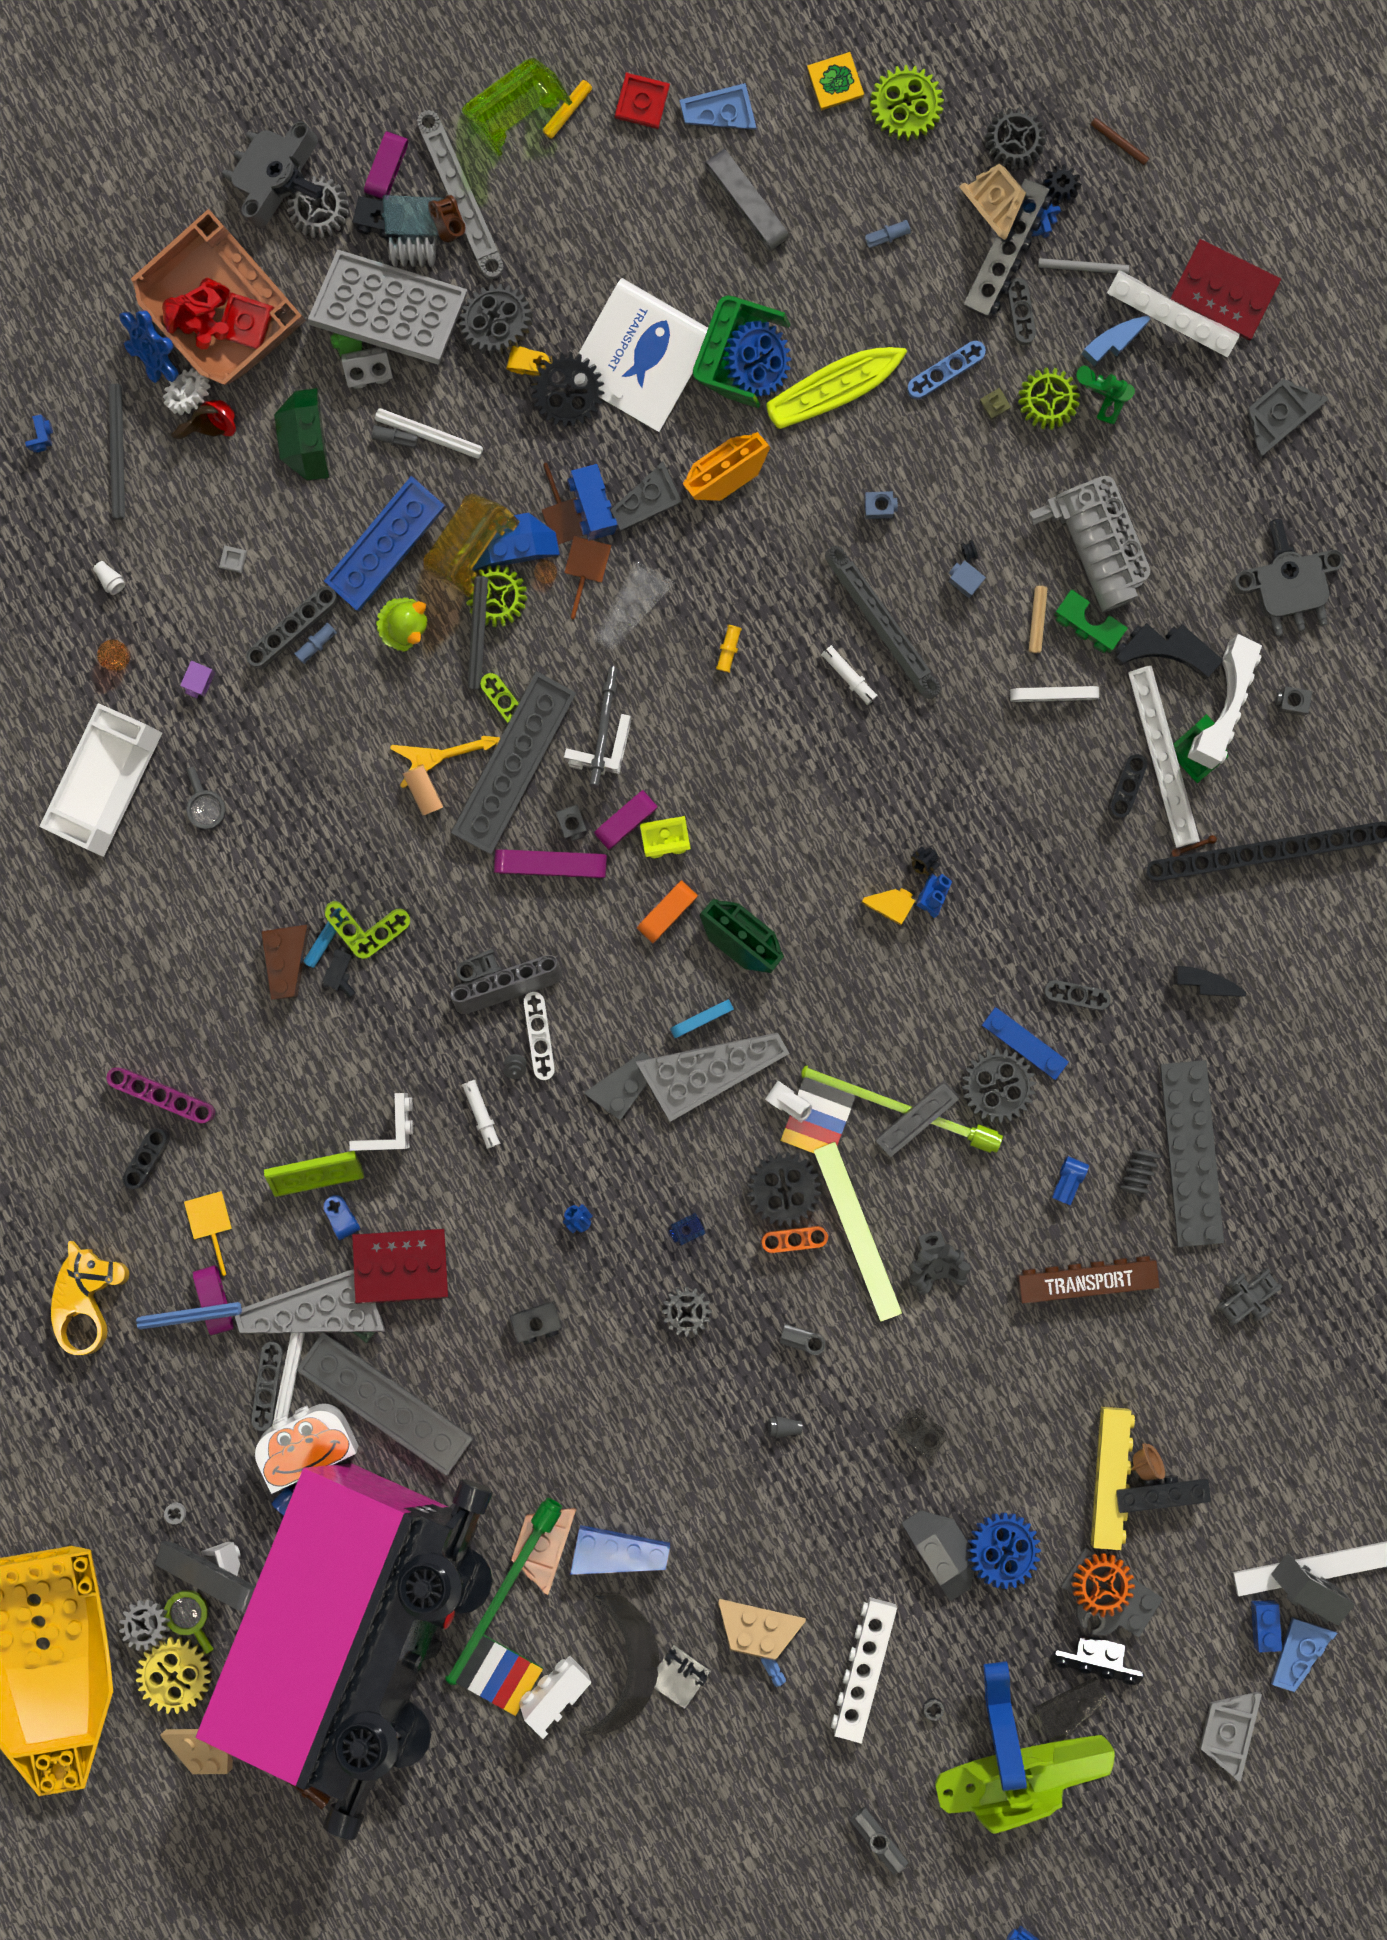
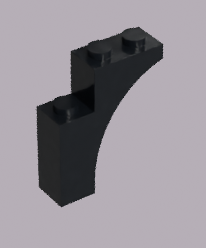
(1180, 647)

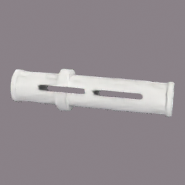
(849, 675)
(481, 1115)

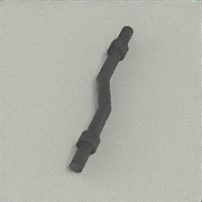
(598, 763)

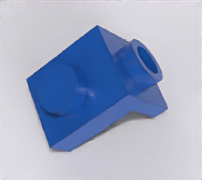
(43, 430)

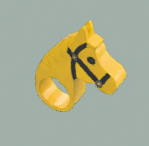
(74, 1291)

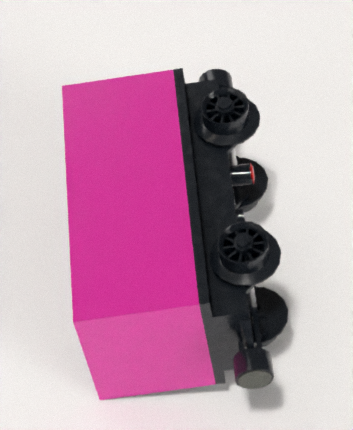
(342, 1631)

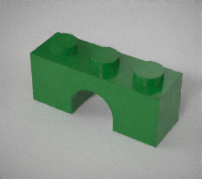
(1072, 613)

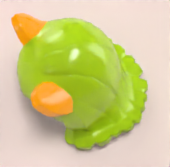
(402, 623)

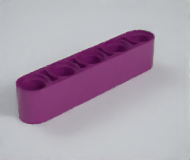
(550, 863)
(149, 1095)

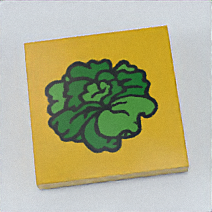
(835, 81)

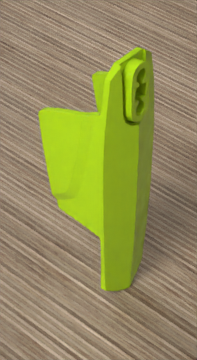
(1047, 1771)

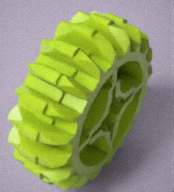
(1039, 400)
(506, 591)

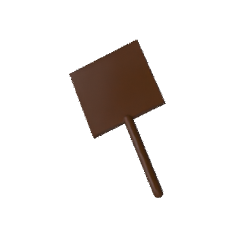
(562, 516)

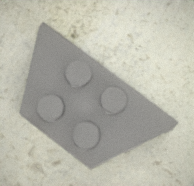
(1230, 1730)

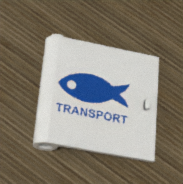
(642, 353)

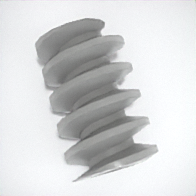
(412, 252)

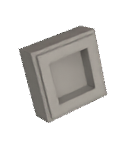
(233, 559)

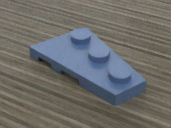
(720, 108)
(1299, 1652)

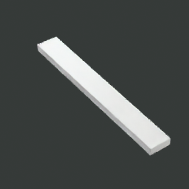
(1163, 756)
(1324, 1565)

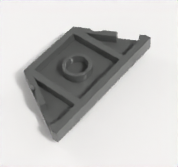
(1281, 412)

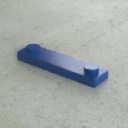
(1025, 1043)

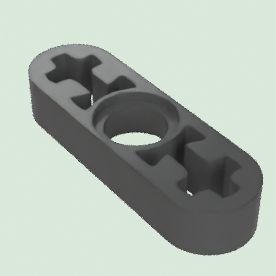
(1030, 327)
(1061, 986)

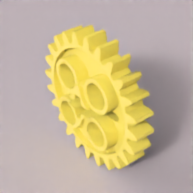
(161, 1691)

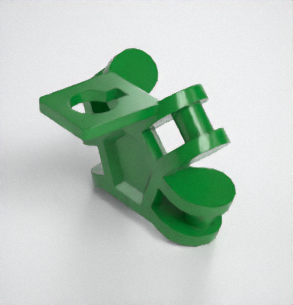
(1111, 388)

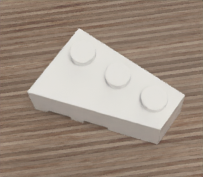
(553, 1694)

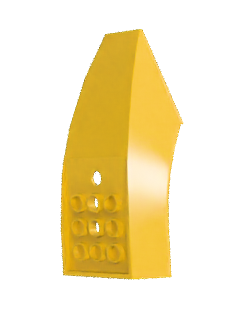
(60, 1694)

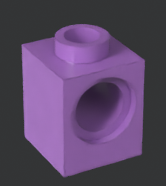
(197, 679)

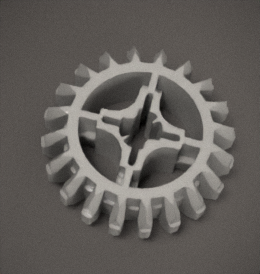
(311, 225)

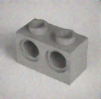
(365, 360)

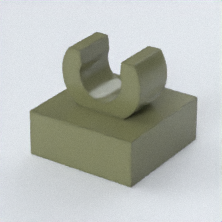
(995, 403)

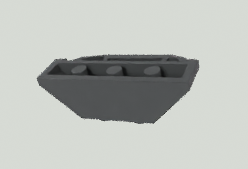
(943, 1550)

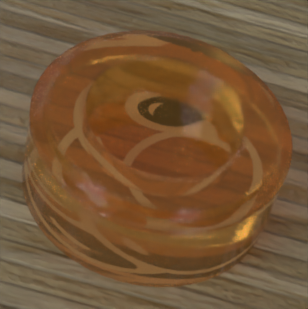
(545, 572)

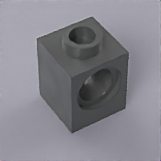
(1303, 698)
(566, 814)

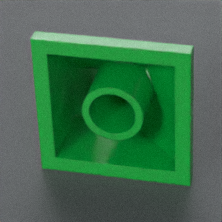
(1183, 746)

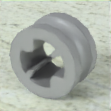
(173, 1506)

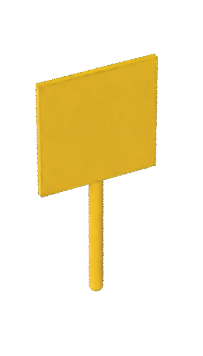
(209, 1216)

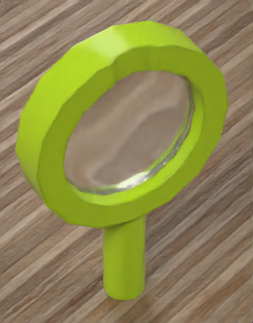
(188, 1615)

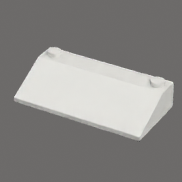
(100, 779)

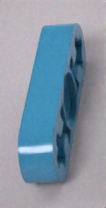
(701, 1019)

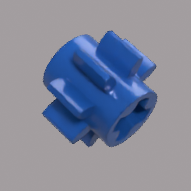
(577, 1218)

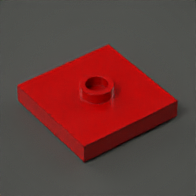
(642, 100)
(246, 320)

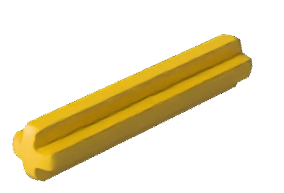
(565, 110)

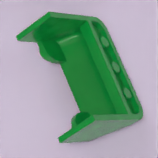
(710, 363)

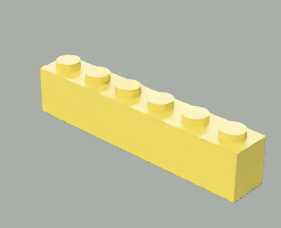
(1111, 1475)

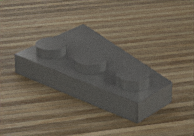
(647, 500)
(620, 1088)

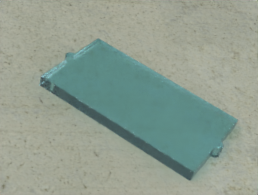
(408, 215)

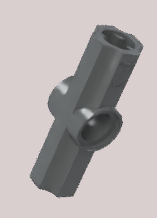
(888, 1851)

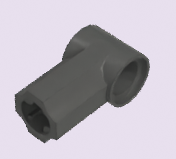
(799, 1339)

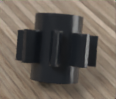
(925, 861)

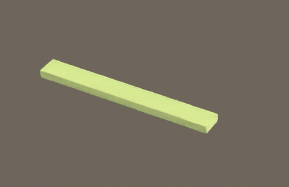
(857, 1231)

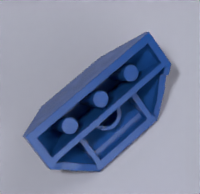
(527, 542)

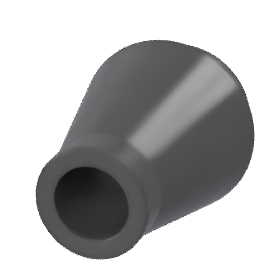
(783, 1427)

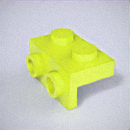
(665, 837)

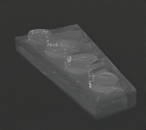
(633, 602)

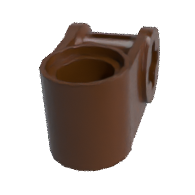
(447, 216)

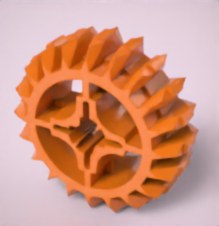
(1107, 1576)

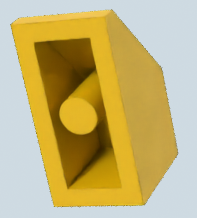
(891, 904)

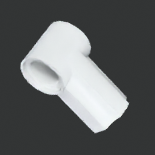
(786, 1100)

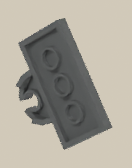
(1132, 1618)

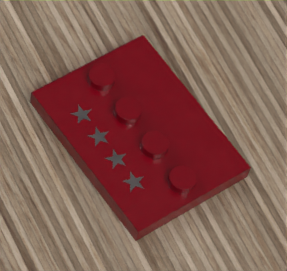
(1225, 289)
(400, 1266)

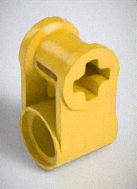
(524, 360)

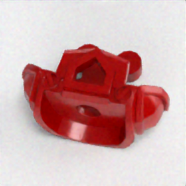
(196, 312)

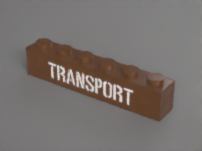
(1089, 1280)

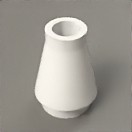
(110, 579)

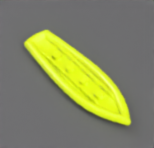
(834, 385)

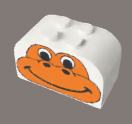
(306, 1439)

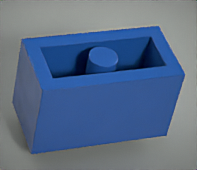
(1266, 1626)

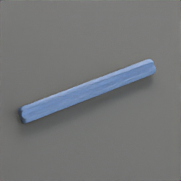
(189, 1315)

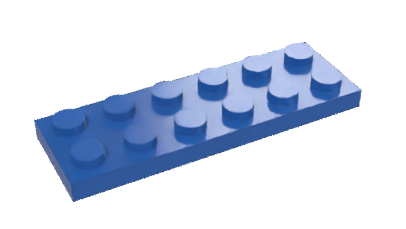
(385, 543)

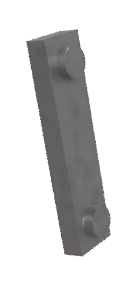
(917, 1118)

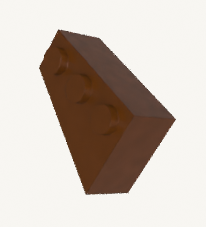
(284, 959)

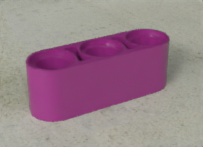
(386, 165)
(625, 820)
(211, 1293)

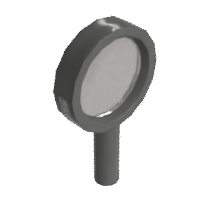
(205, 807)

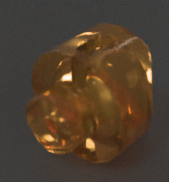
(113, 655)

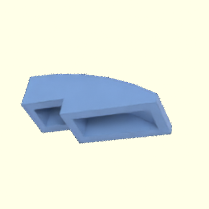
(1114, 339)

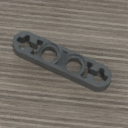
(265, 1385)

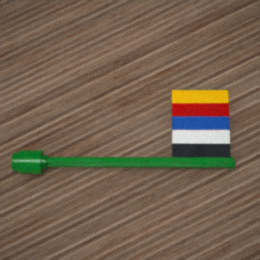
(489, 1666)

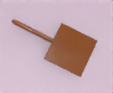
(587, 561)

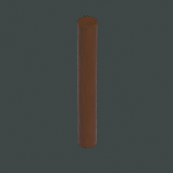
(1120, 141)

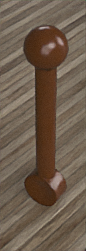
(1211, 839)

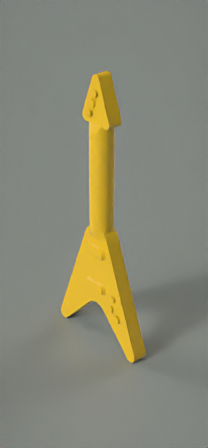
(432, 757)

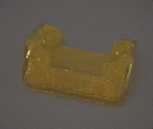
(466, 540)

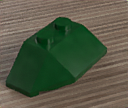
(302, 435)
(741, 936)

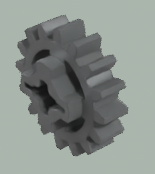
(694, 1318)

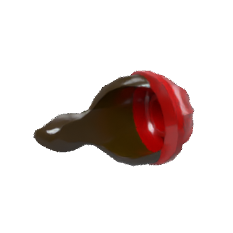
(210, 419)

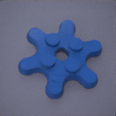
(149, 345)

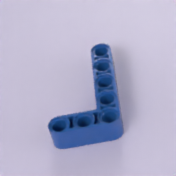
(1003, 1726)

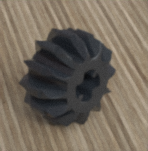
(1070, 183)

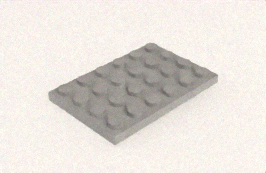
(387, 307)

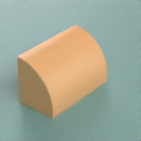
(423, 790)

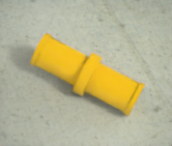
(728, 648)

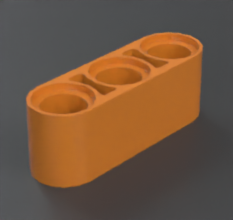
(667, 911)
(805, 1243)

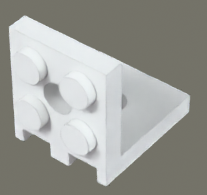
(579, 759)
(403, 1125)

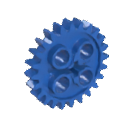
(748, 340)
(1020, 1561)

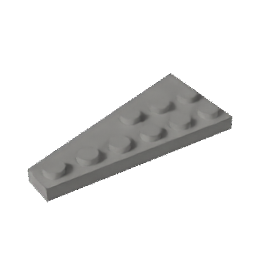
(697, 1075)
(314, 1308)

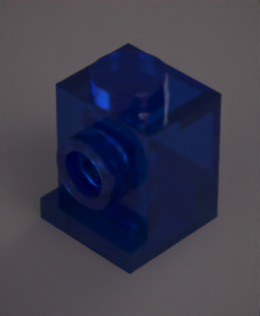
(695, 1225)

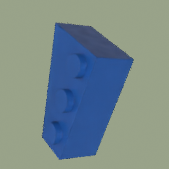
(592, 502)

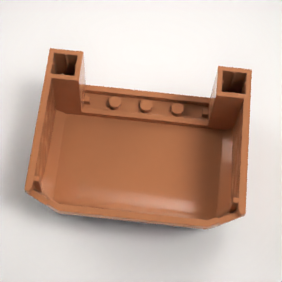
(212, 252)

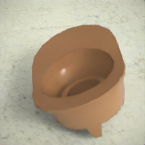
(1148, 1463)

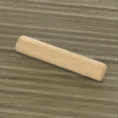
(1038, 618)

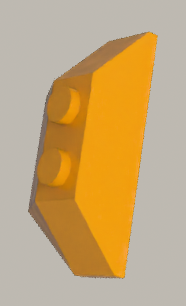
(727, 467)

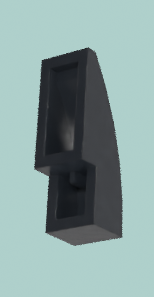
(1206, 982)

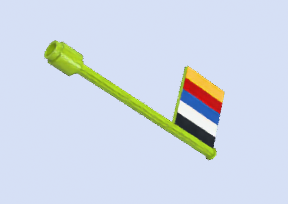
(831, 1107)

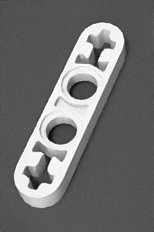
(1054, 694)
(535, 1036)

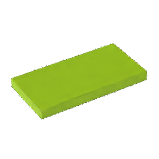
(314, 1173)

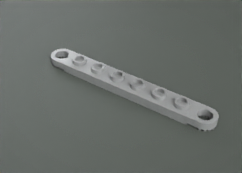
(458, 187)

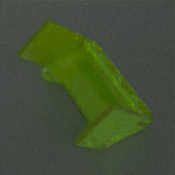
(512, 99)

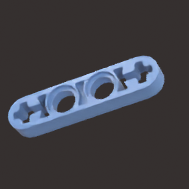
(944, 367)

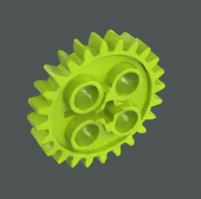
(900, 83)

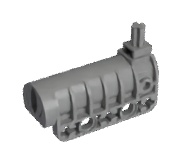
(1097, 539)

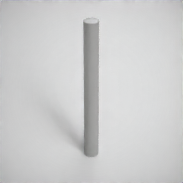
(1082, 266)

